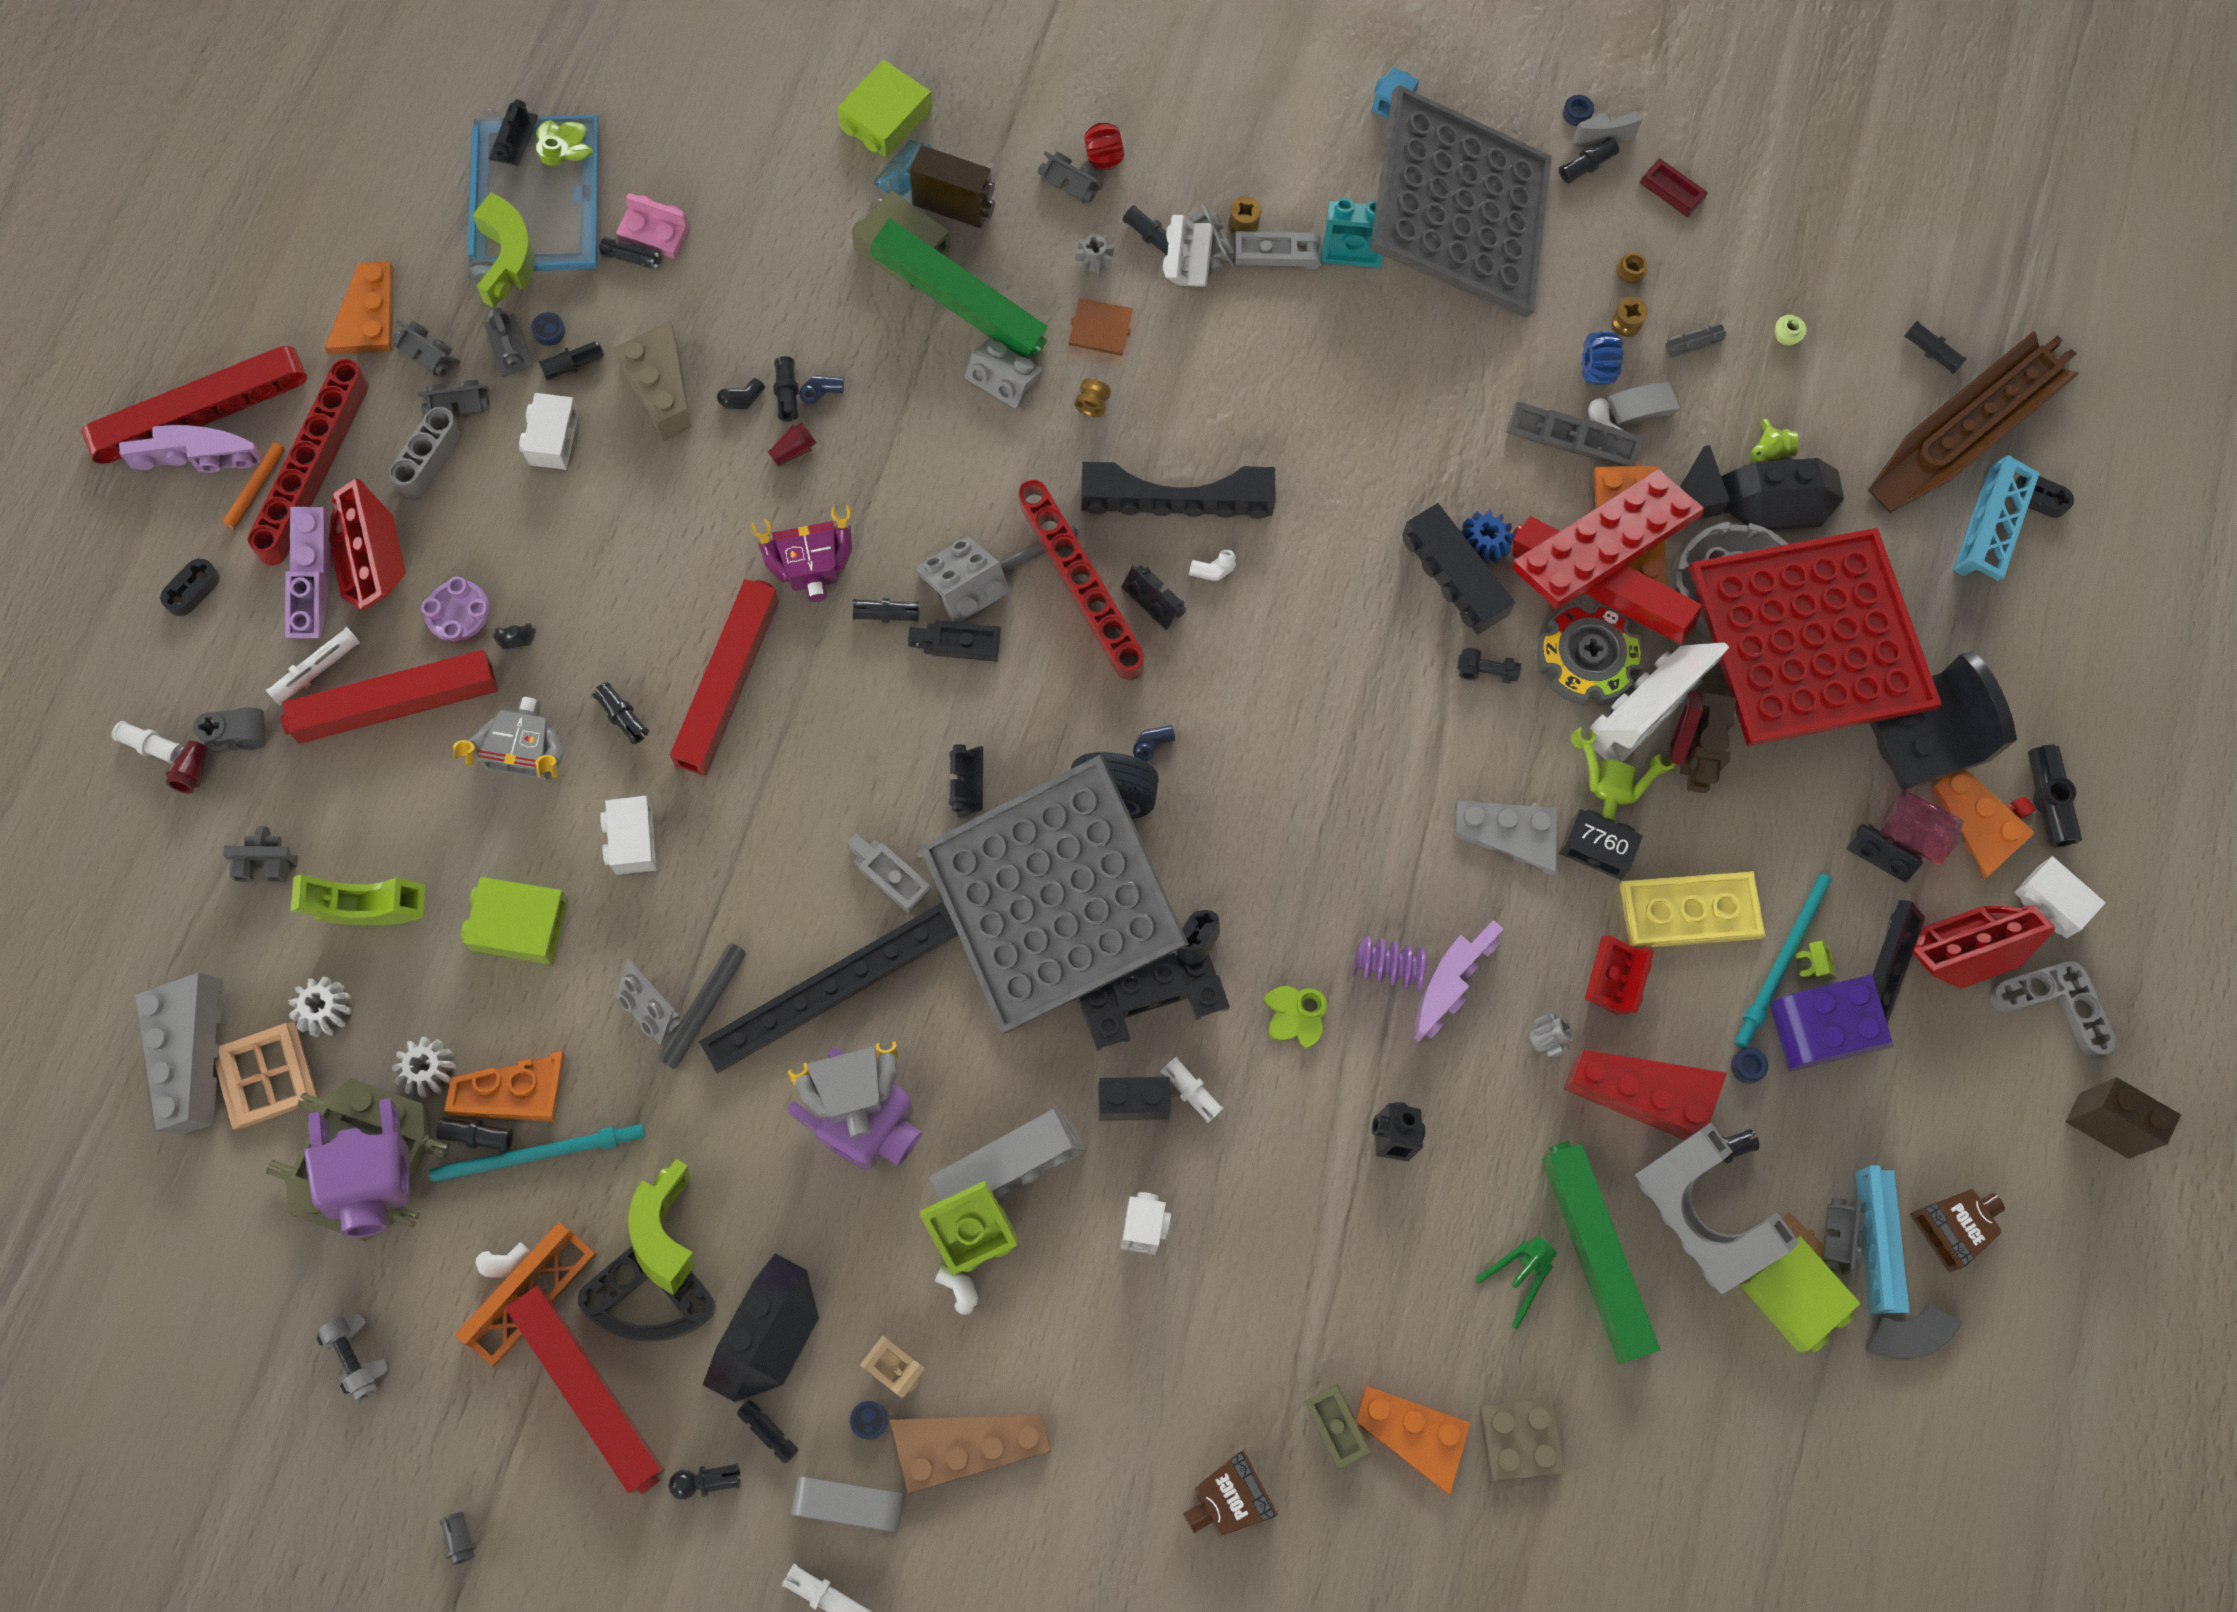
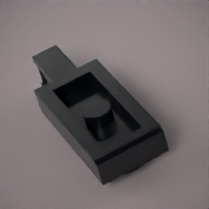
(957, 640)

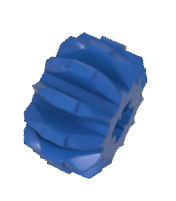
(1602, 357)
(1488, 536)

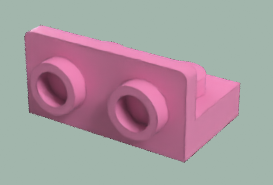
(653, 225)

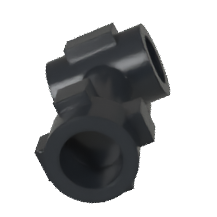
(1471, 664)

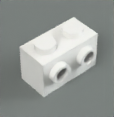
(549, 431)
(629, 835)
(2060, 897)
(1145, 1223)

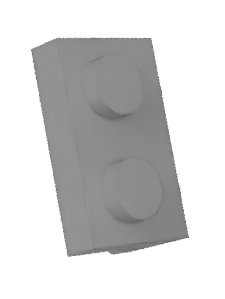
(1002, 372)

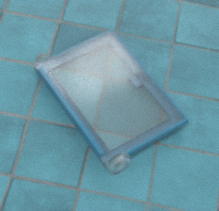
(553, 201)

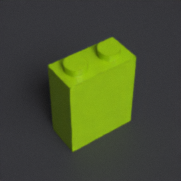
(884, 108)
(514, 920)
(1802, 1297)

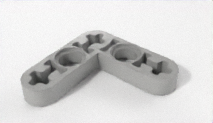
(2058, 988)

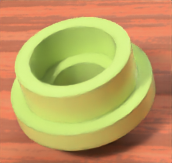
(1787, 336)

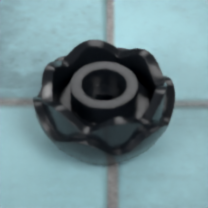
(514, 636)

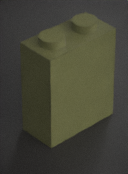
(907, 216)

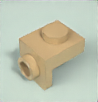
(893, 1367)

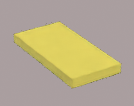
(1692, 910)

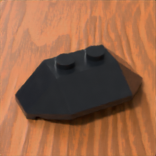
(1784, 493)
(765, 1333)

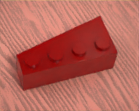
(1652, 1092)

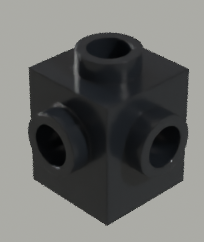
(1398, 1131)

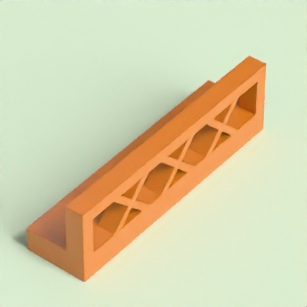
(516, 1284)

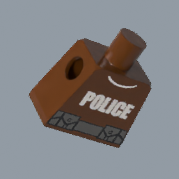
(1960, 1226)
(1230, 1498)

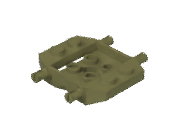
(360, 1103)

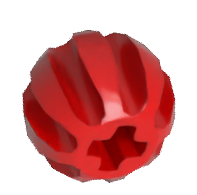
(1104, 146)

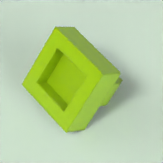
(1821, 960)

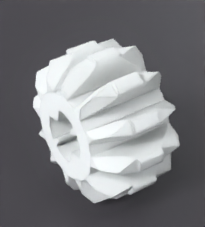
(328, 1016)
(425, 1054)

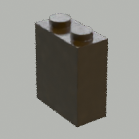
(951, 186)
(2123, 1118)

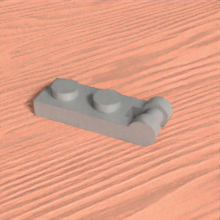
(1277, 249)

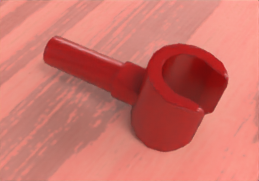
(2021, 807)

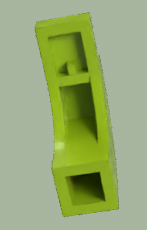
(516, 260)
(358, 904)
(656, 1253)

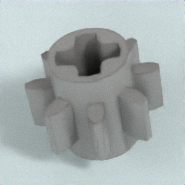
(1094, 253)
(1551, 1035)

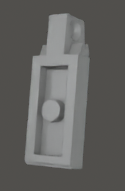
(889, 872)

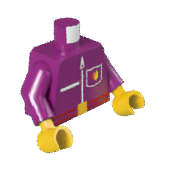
(808, 554)

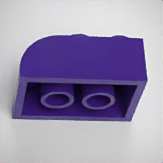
(1831, 1023)

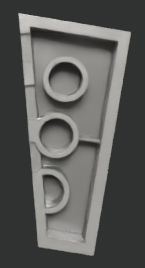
(181, 1050)
(1014, 1158)

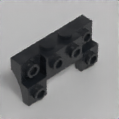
(1151, 988)

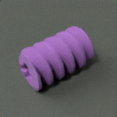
(1390, 962)

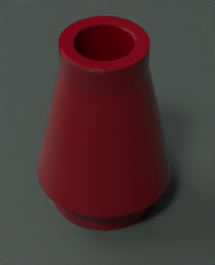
(792, 444)
(187, 769)

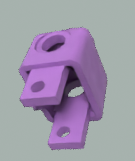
(890, 1135)
(358, 1173)

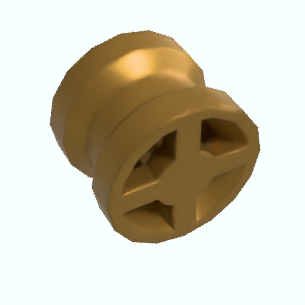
(1244, 222)
(1629, 325)
(1092, 397)

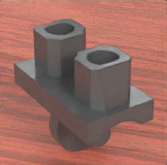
(260, 851)

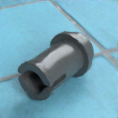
(457, 1538)

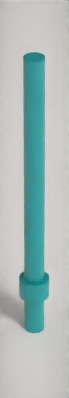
(1755, 1014)
(606, 1138)

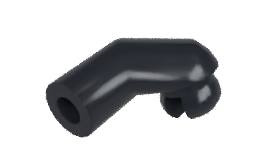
(740, 398)

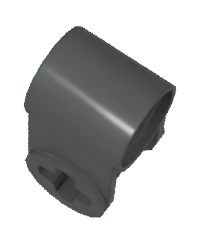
(231, 729)

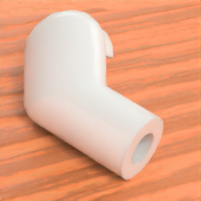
(1599, 412)
(1215, 570)
(501, 1265)
(962, 1287)

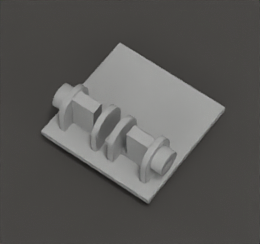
(646, 1004)

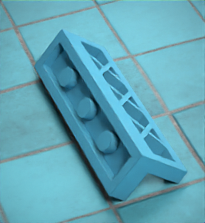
(1986, 516)
(1882, 1241)

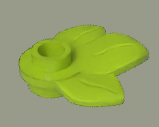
(561, 142)
(1291, 1016)

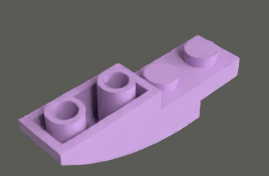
(202, 446)
(309, 573)
(1446, 987)

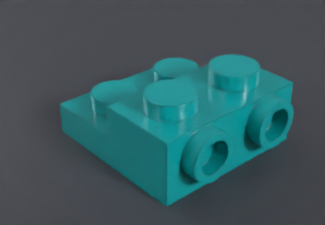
(1349, 234)

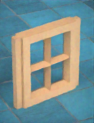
(233, 1085)

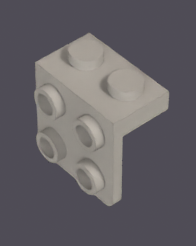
(964, 578)

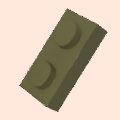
(1338, 1426)

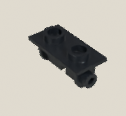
(513, 134)
(1144, 589)
(967, 789)
(1886, 855)

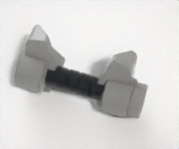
(358, 1379)

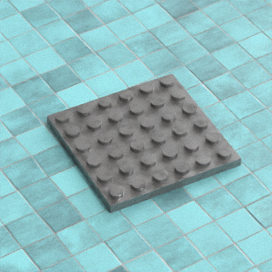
(1461, 202)
(1053, 895)

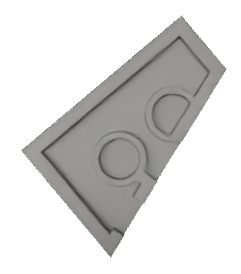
(1515, 830)

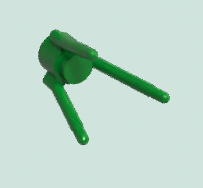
(1535, 1258)

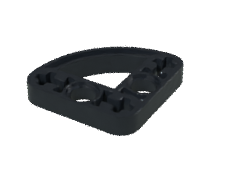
(643, 1333)

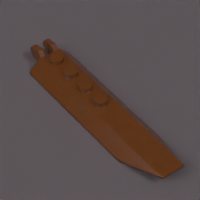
(1973, 421)

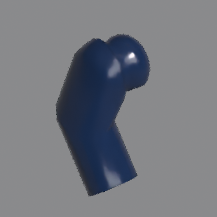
(819, 386)
(1149, 740)

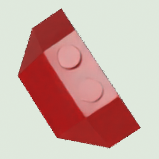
(364, 546)
(1981, 943)

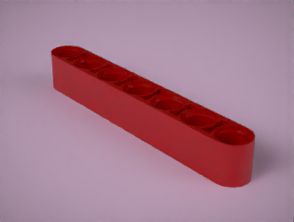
(197, 401)
(308, 446)
(1078, 564)

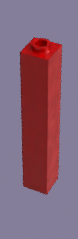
(1626, 590)
(725, 677)
(389, 697)
(586, 1391)

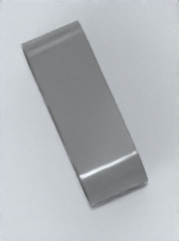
(426, 467)
(847, 1504)

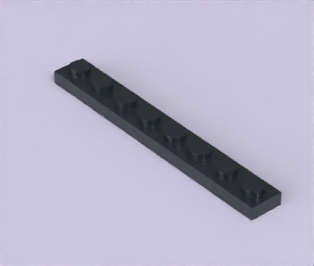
(828, 988)

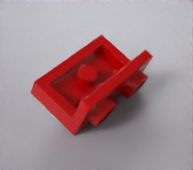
(1619, 976)

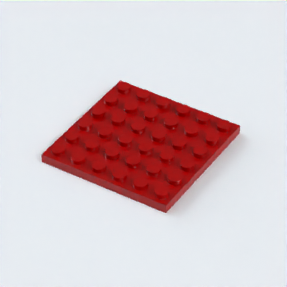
(1814, 636)

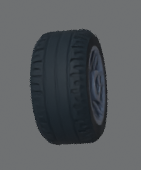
(1134, 779)

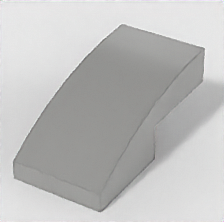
(1598, 128)
(1642, 402)

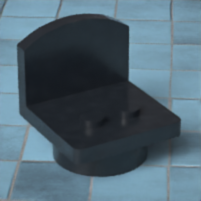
(1959, 735)

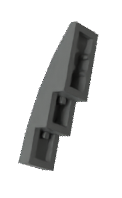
(1574, 434)

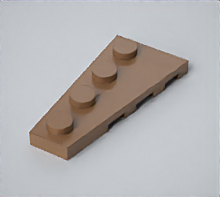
(957, 1447)

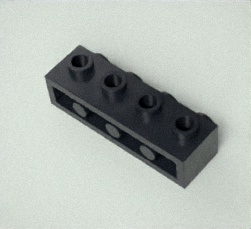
(1457, 569)

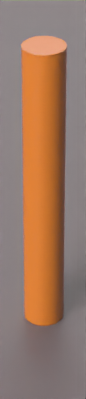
(253, 485)

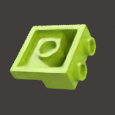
(969, 1228)

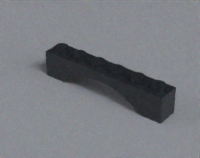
(1113, 489)

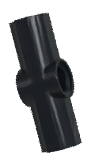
(2058, 814)

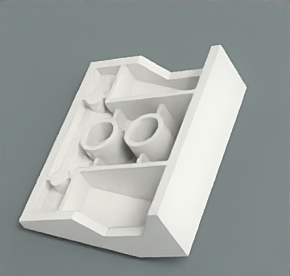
(1653, 699)

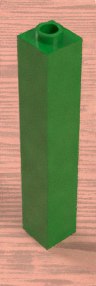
(958, 290)
(1600, 1252)

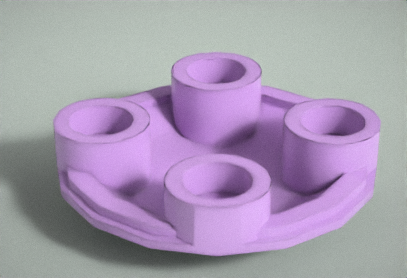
(456, 610)

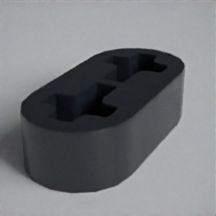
(2043, 497)
(189, 587)
(1201, 934)

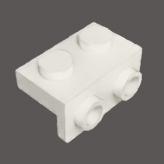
(1188, 252)

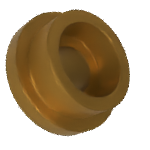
(1636, 262)

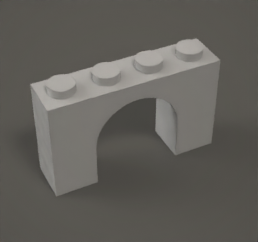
(1723, 1257)

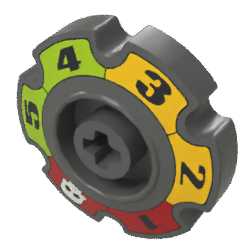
(1589, 654)

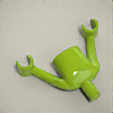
(1614, 778)

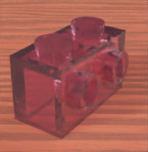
(1921, 827)

